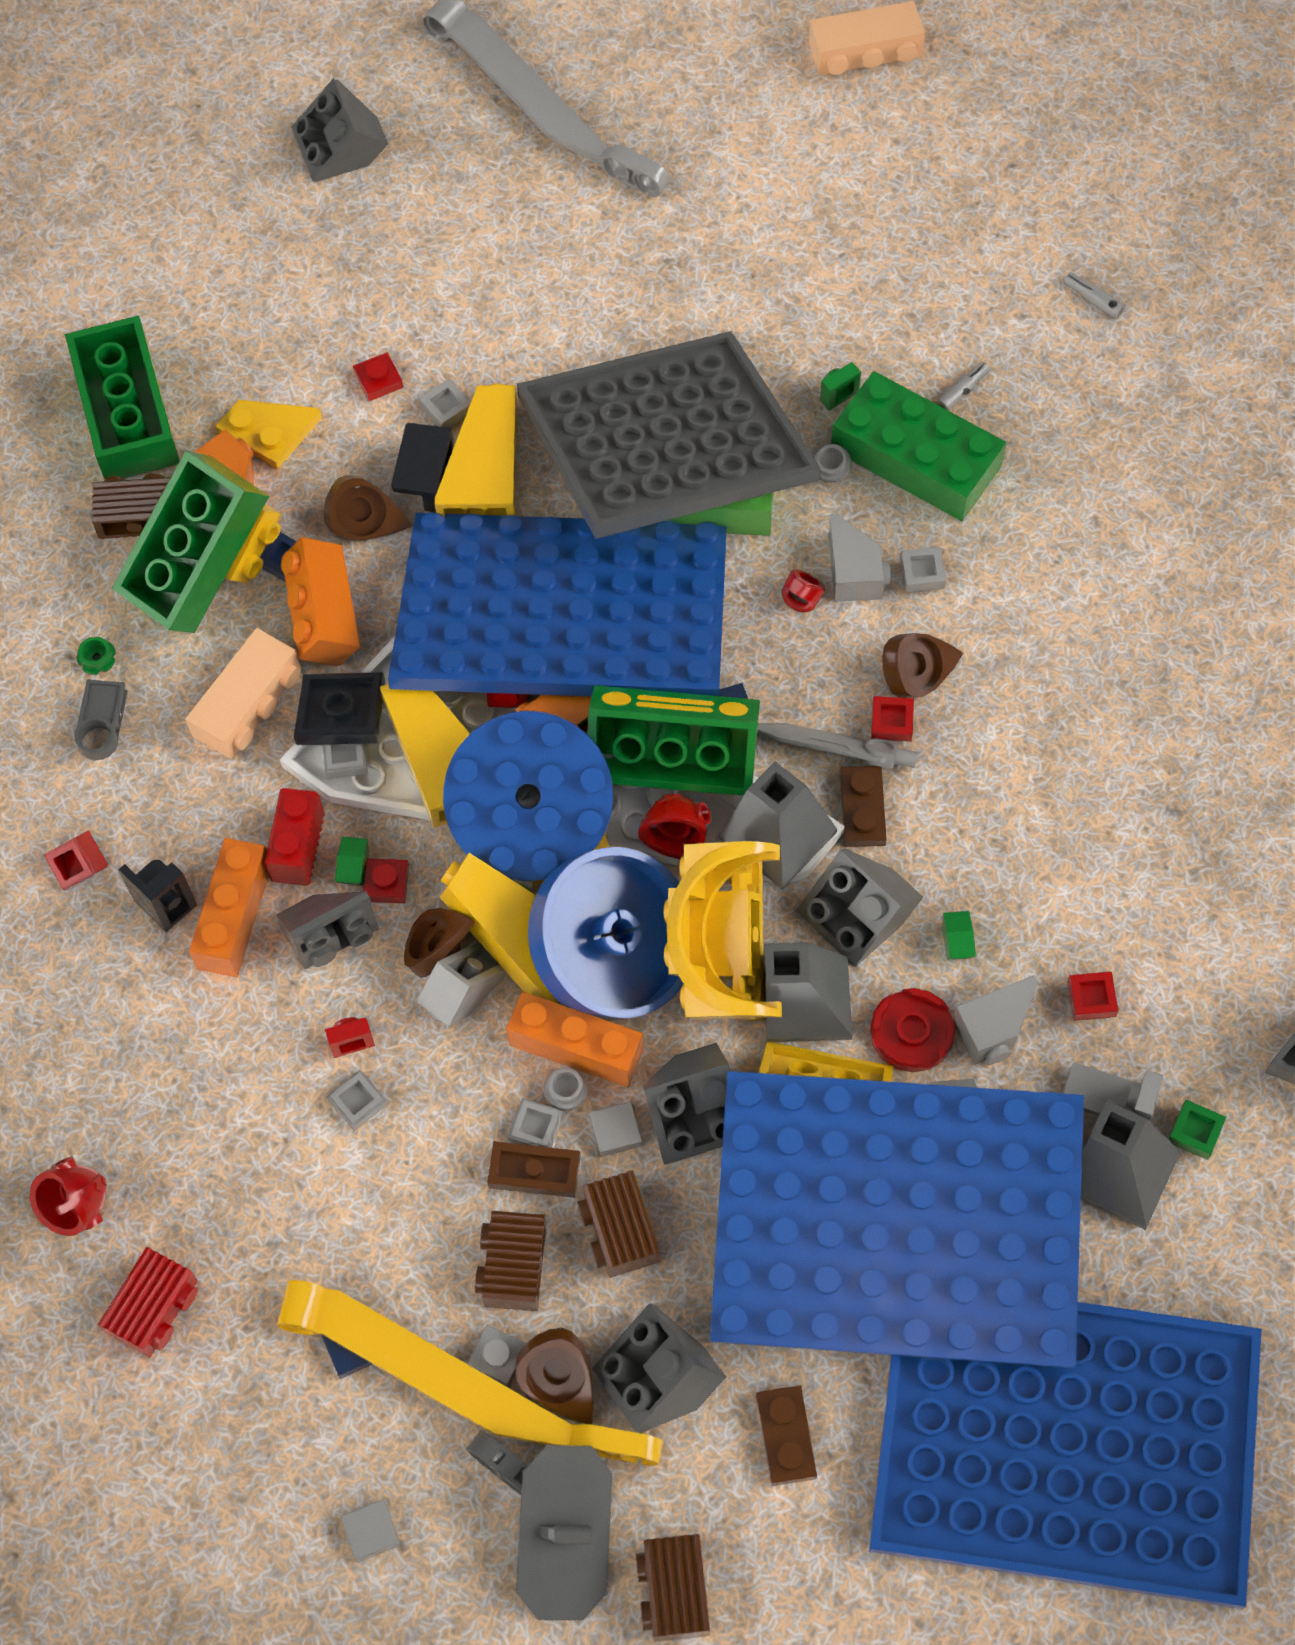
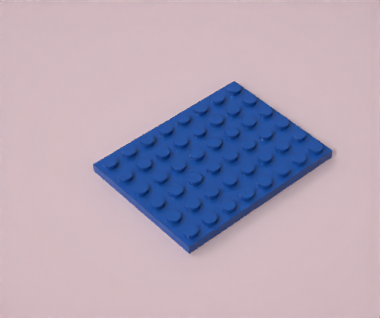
(556, 610)
(899, 1219)
(1086, 1473)

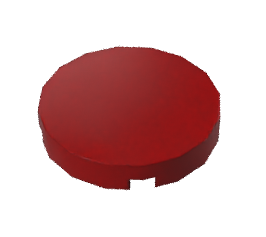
(906, 1042)

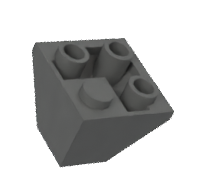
(338, 133)
(782, 813)
(858, 904)
(327, 924)
(812, 993)
(689, 1103)
(1126, 1165)
(657, 1371)

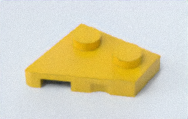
(269, 428)

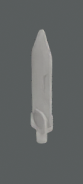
(873, 751)

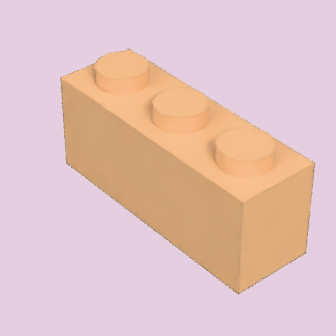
(866, 38)
(244, 694)

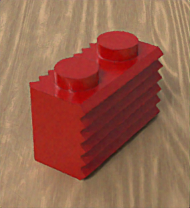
(294, 837)
(149, 1303)

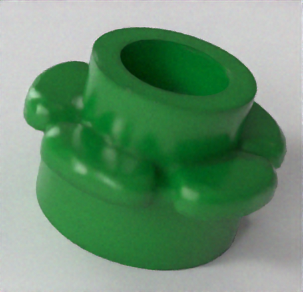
(96, 646)

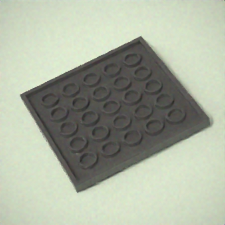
(666, 434)

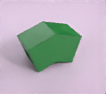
(352, 861)
(958, 935)

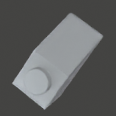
(855, 563)
(460, 984)
(994, 1021)

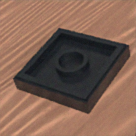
(339, 709)

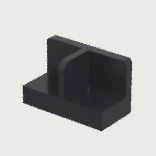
(422, 461)
(160, 892)

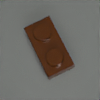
(863, 806)
(534, 1169)
(786, 1435)

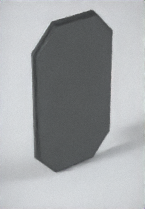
(564, 1532)

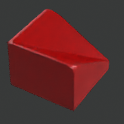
(76, 860)

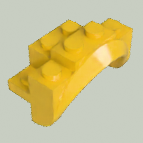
(720, 932)

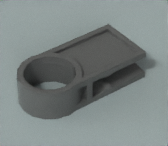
(101, 708)
(497, 1460)

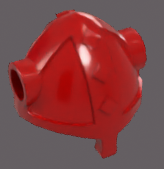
(674, 823)
(68, 1197)

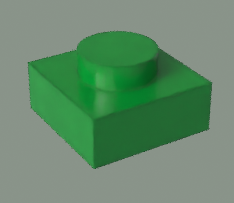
(840, 385)
(1197, 1129)

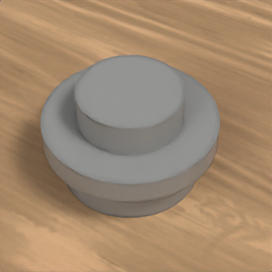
(833, 462)
(565, 1088)

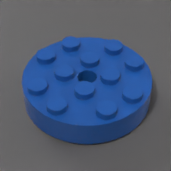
(535, 751)
(582, 903)

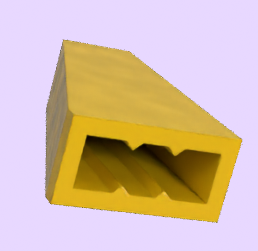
(484, 458)
(428, 740)
(500, 917)

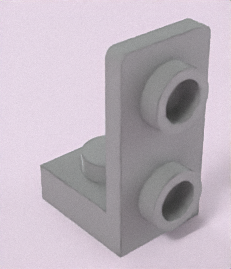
(1102, 1086)

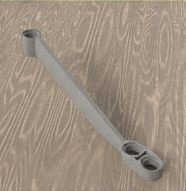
(537, 99)

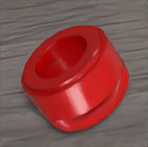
(804, 586)

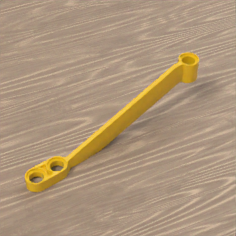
(463, 1389)

